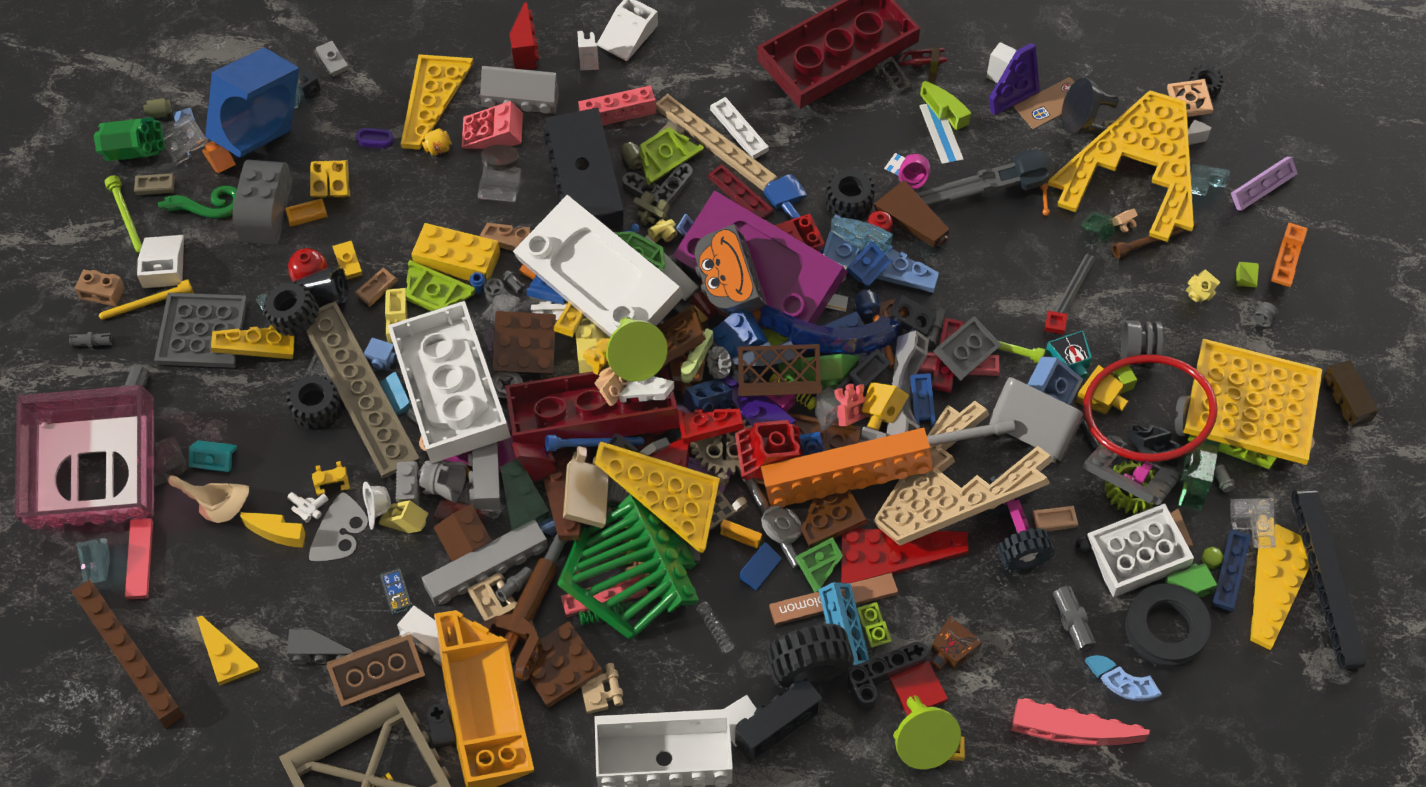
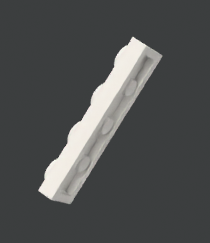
(739, 128)

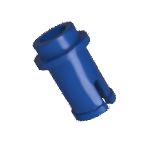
(477, 281)

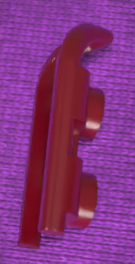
(918, 59)

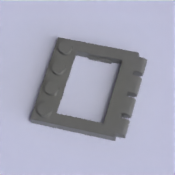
(1155, 490)

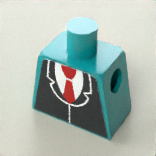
(1072, 351)

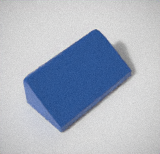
(760, 566)

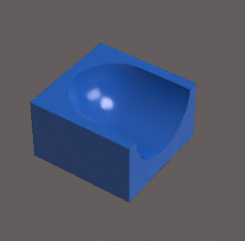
(251, 101)

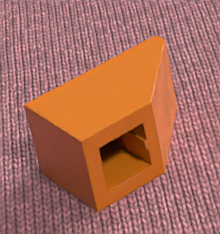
(218, 157)

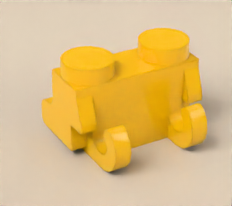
(596, 356)
(330, 476)

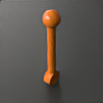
(1046, 211)

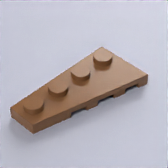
(506, 235)

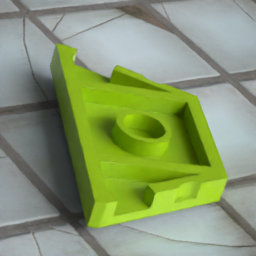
(665, 152)
(433, 289)

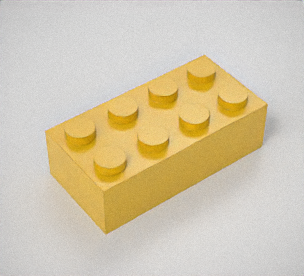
(455, 252)

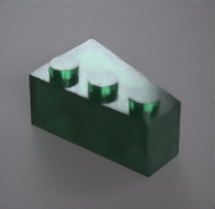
(1198, 475)
(521, 496)

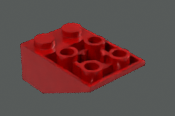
(523, 42)

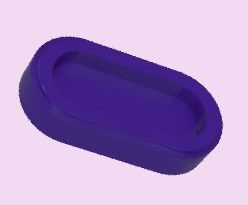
(375, 138)

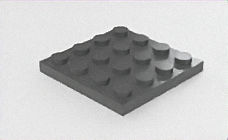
(188, 328)

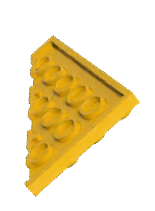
(672, 492)

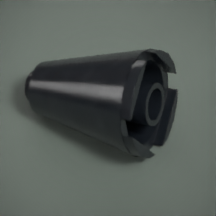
(327, 285)

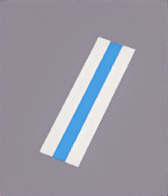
(942, 136)

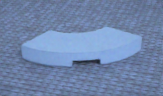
(1131, 687)

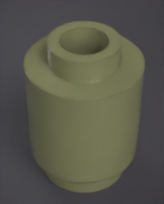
(158, 108)
(631, 155)

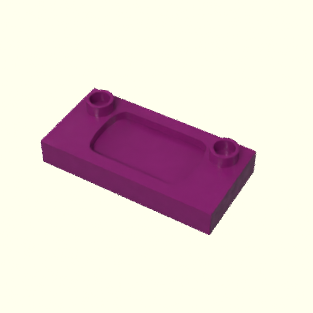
(789, 271)

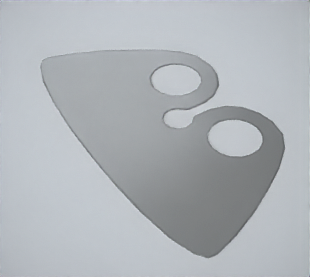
(328, 534)

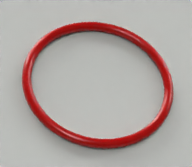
(1156, 457)

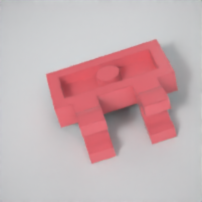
(851, 404)

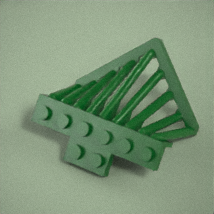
(663, 556)

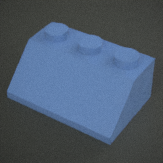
(1055, 379)

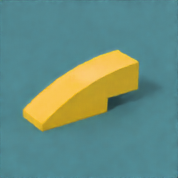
(275, 528)

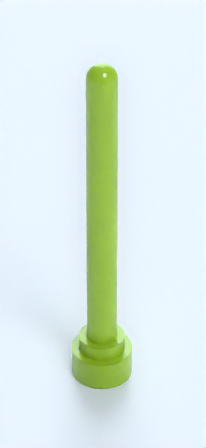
(114, 185)
(1034, 354)

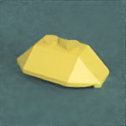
(587, 337)

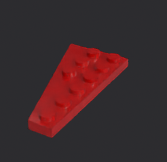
(873, 553)

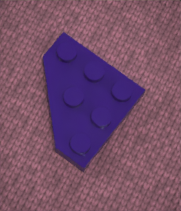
(1018, 80)

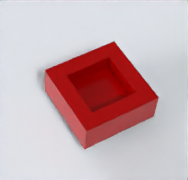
(1055, 322)

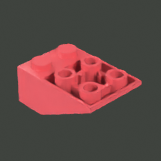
(493, 127)

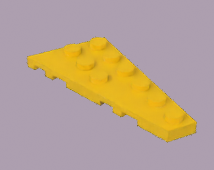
(432, 90)
(1276, 584)

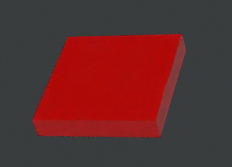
(919, 682)

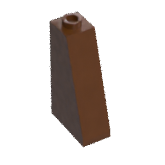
(913, 214)

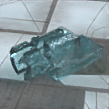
(1204, 176)

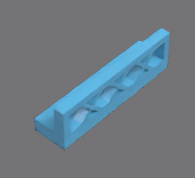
(835, 612)

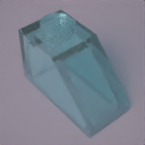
(94, 559)

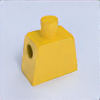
(1106, 394)
(883, 404)

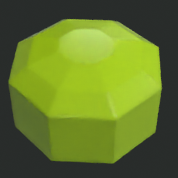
(1212, 557)

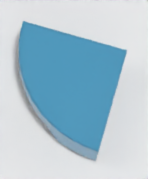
(1100, 665)

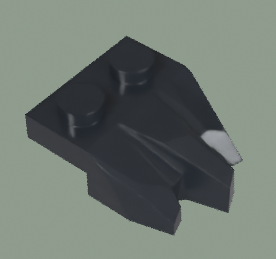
(1152, 440)

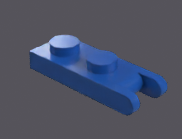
(922, 398)

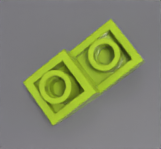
(873, 625)

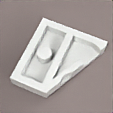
(648, 389)

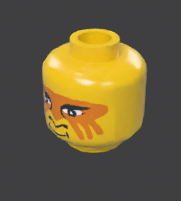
(436, 142)

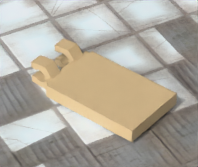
(585, 491)

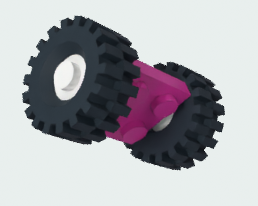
(1028, 546)

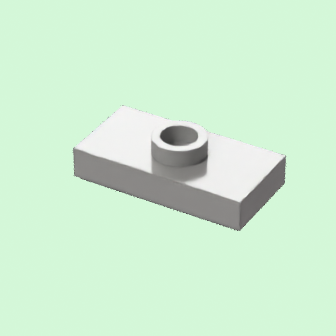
(332, 58)

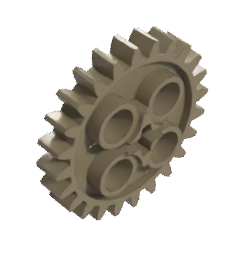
(704, 446)

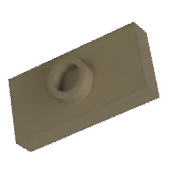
(154, 184)

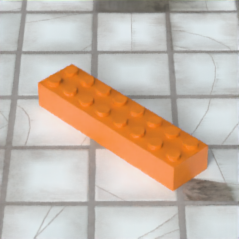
(847, 468)

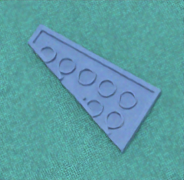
(900, 271)

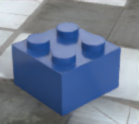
(739, 331)

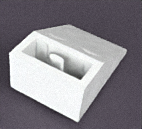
(628, 28)
(161, 261)

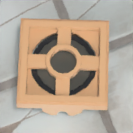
(1195, 95)

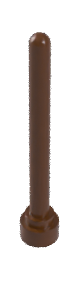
(1122, 249)

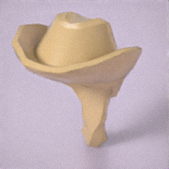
(215, 500)

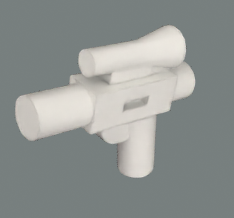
(307, 507)

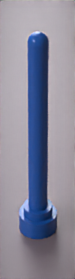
(554, 442)

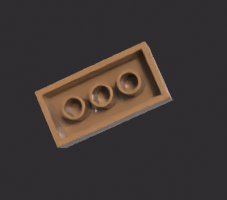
(375, 669)

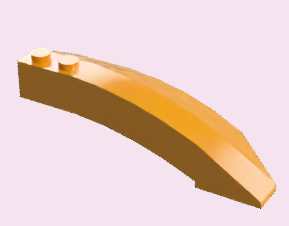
(482, 702)

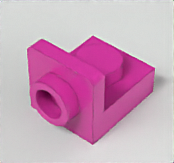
(1140, 473)

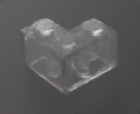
(1258, 516)

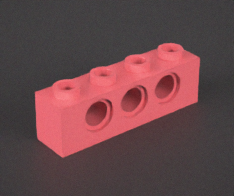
(622, 105)

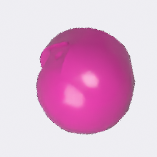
(914, 169)

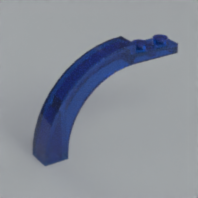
(831, 340)

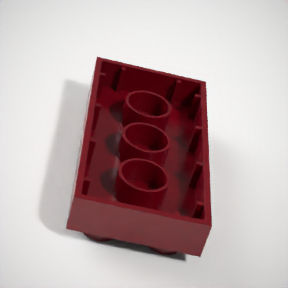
(836, 47)

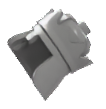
(443, 479)

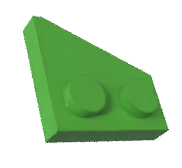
(819, 562)

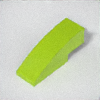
(945, 105)

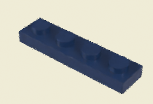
(1231, 570)

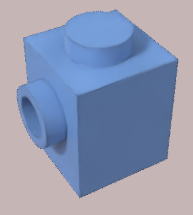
(380, 354)

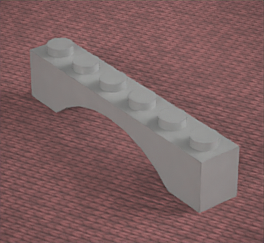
(910, 355)

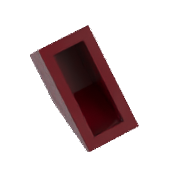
(535, 459)

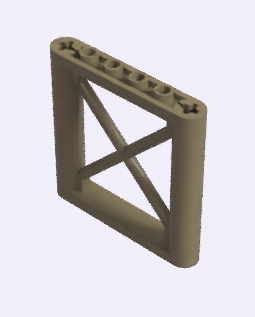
(385, 714)

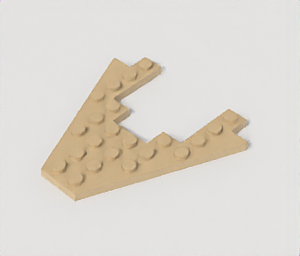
(934, 501)

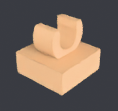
(1124, 218)

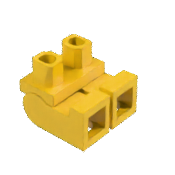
(334, 171)

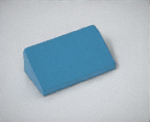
(395, 393)

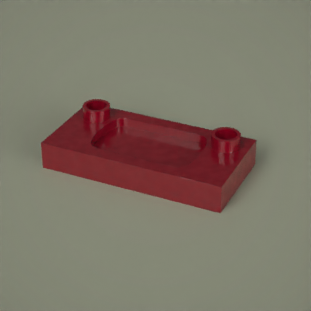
(576, 409)

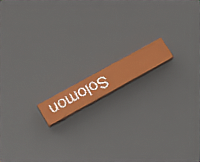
(811, 605)

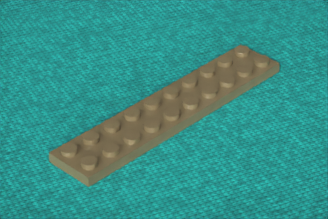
(360, 391)

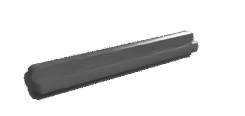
(1075, 284)

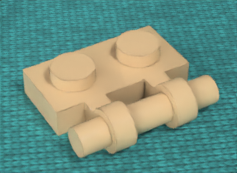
(594, 694)

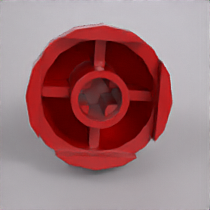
(305, 262)

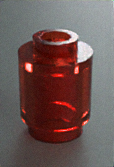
(704, 304)

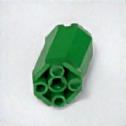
(129, 139)

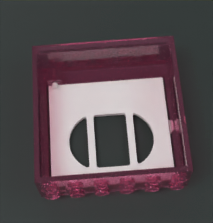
(76, 425)

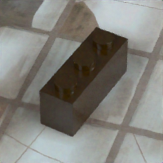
(1350, 393)

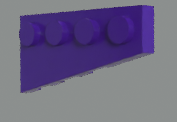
(756, 408)

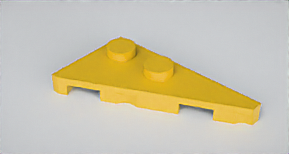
(226, 658)

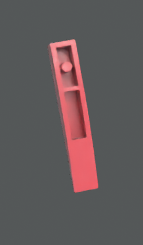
(1072, 727)

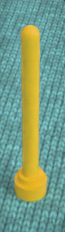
(184, 287)

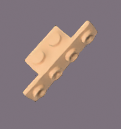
(610, 385)

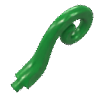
(177, 202)

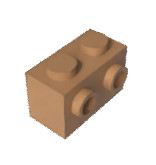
(99, 287)

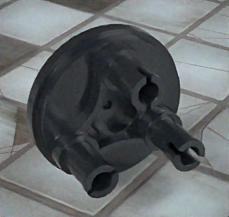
(1082, 107)

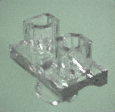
(502, 302)

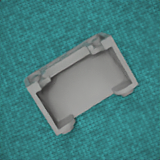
(1037, 418)

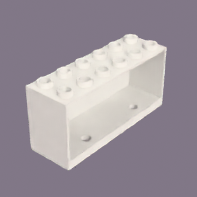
(694, 739)

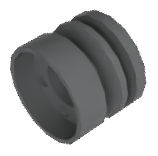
(1138, 341)

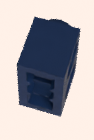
(708, 396)

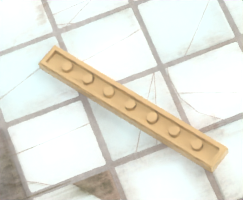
(715, 142)

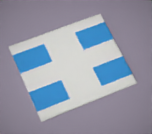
(895, 163)

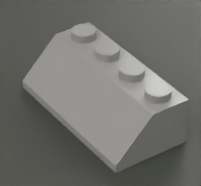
(525, 88)

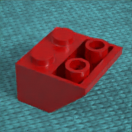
(804, 230)

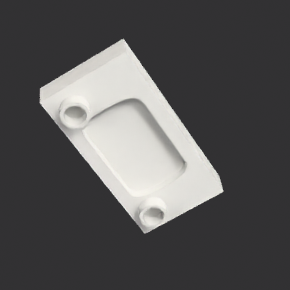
(596, 269)
(448, 382)

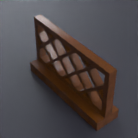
(775, 387)

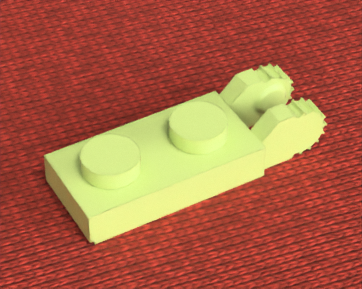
(696, 358)

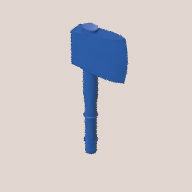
(784, 193)

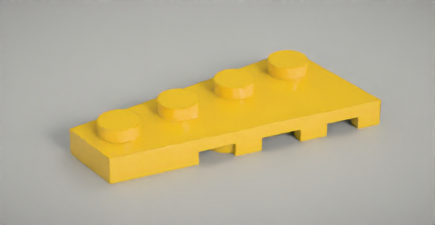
(253, 342)

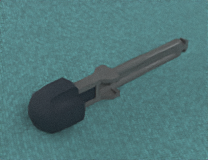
(1028, 170)

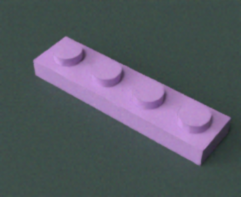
(1264, 183)

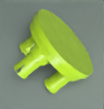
(636, 350)
(926, 736)

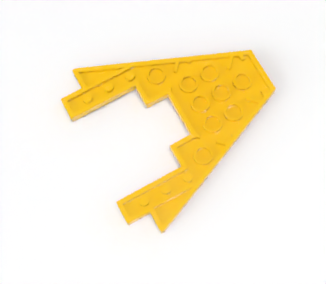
(1148, 132)

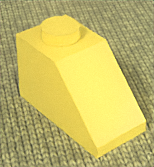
(404, 517)

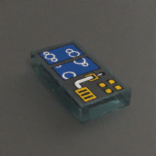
(396, 591)

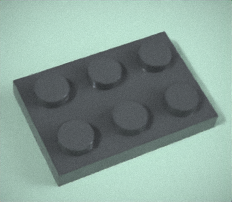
(967, 348)

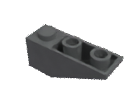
(310, 646)

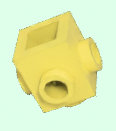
(1202, 286)

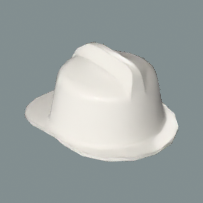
(376, 501)

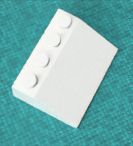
(1140, 550)

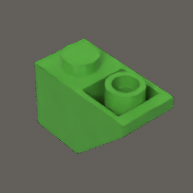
(1195, 578)

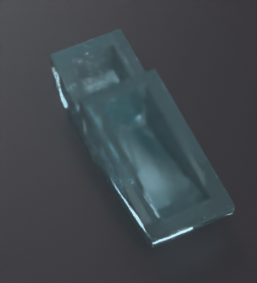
(861, 233)

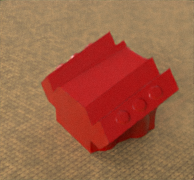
(766, 445)

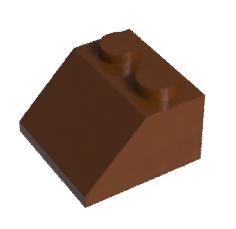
(462, 533)

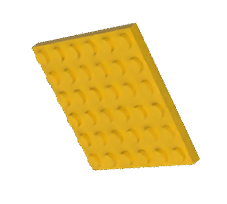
(1260, 400)

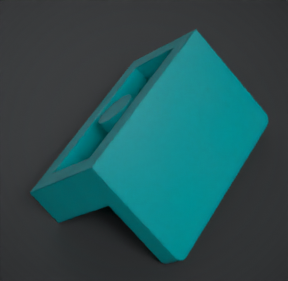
(211, 455)

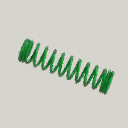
(582, 614)

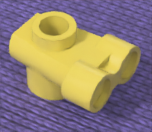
(664, 230)

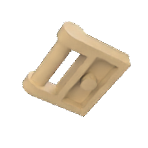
(486, 600)

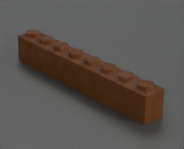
(128, 654)

